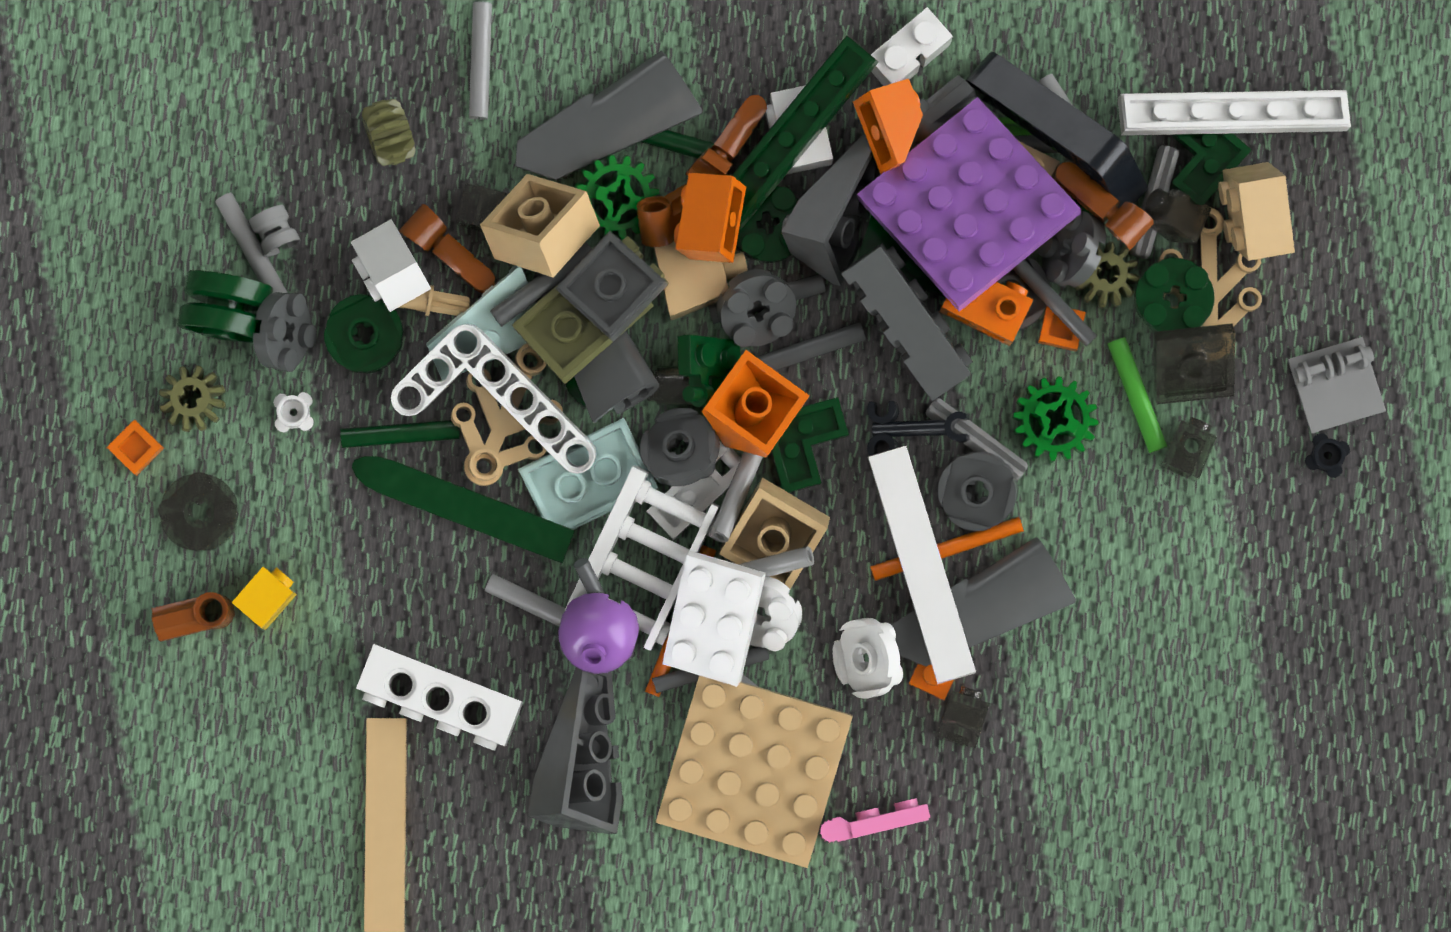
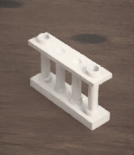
(622, 526)

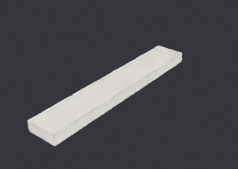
(1233, 112)
(922, 565)

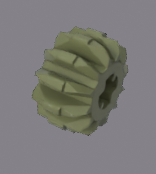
(388, 132)
(1119, 281)
(204, 404)

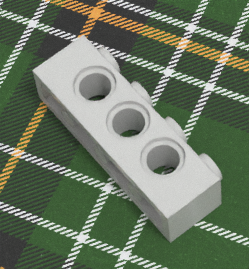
(385, 665)

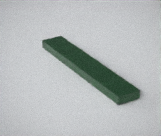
(802, 123)

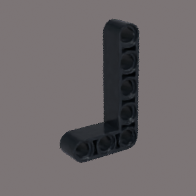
(1059, 126)

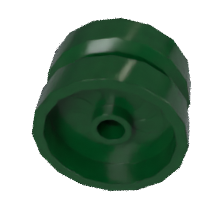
(226, 300)

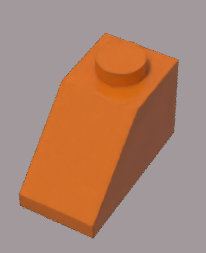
(890, 122)

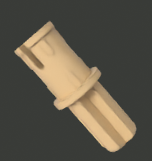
(439, 303)

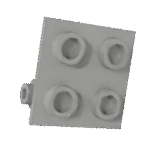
(1337, 384)

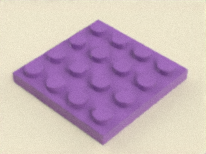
(969, 204)

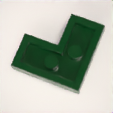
(1211, 156)
(793, 451)

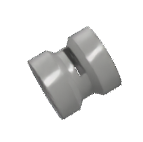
(274, 230)

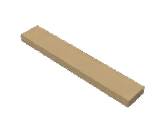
(385, 825)

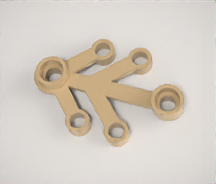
(1208, 250)
(501, 425)

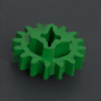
(621, 178)
(1038, 411)

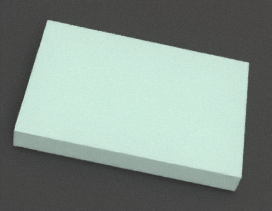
(584, 496)

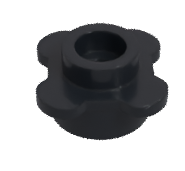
(1337, 450)

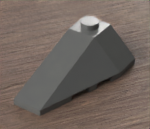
(828, 213)
(574, 774)

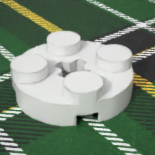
(783, 617)
(882, 670)

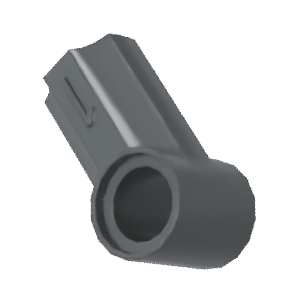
(943, 106)

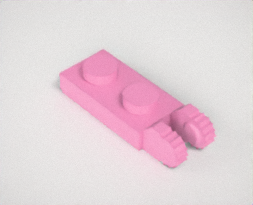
(871, 821)

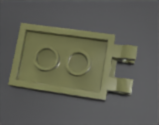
(564, 334)

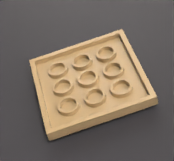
(754, 769)

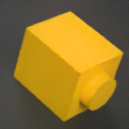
(265, 596)

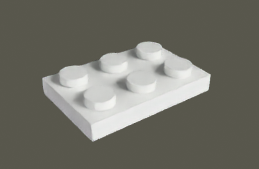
(713, 618)

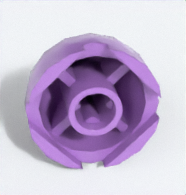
(598, 633)

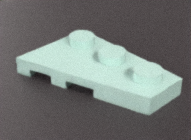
(479, 315)

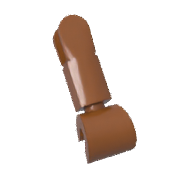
(719, 157)
(1124, 223)
(428, 230)

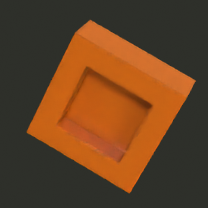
(1056, 333)
(135, 447)
(925, 680)

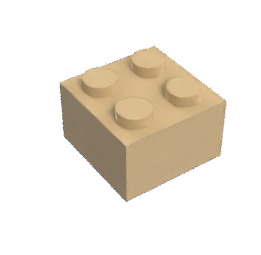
(1257, 211)
(540, 225)
(773, 525)

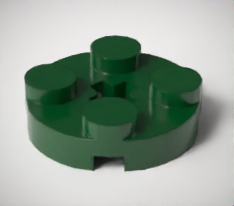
(755, 241)
(1191, 282)
(356, 355)

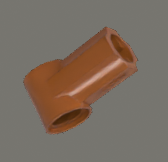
(659, 218)
(189, 616)

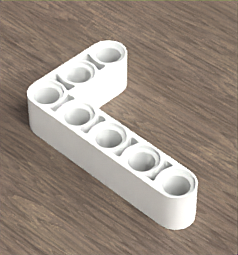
(500, 390)

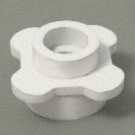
(285, 404)

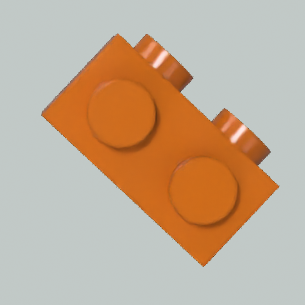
(710, 217)
(995, 312)

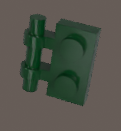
(702, 360)

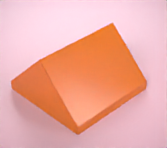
(753, 406)

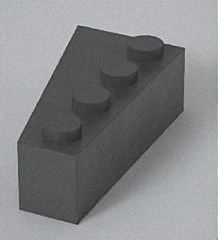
(908, 321)

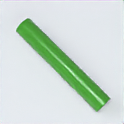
(1137, 395)

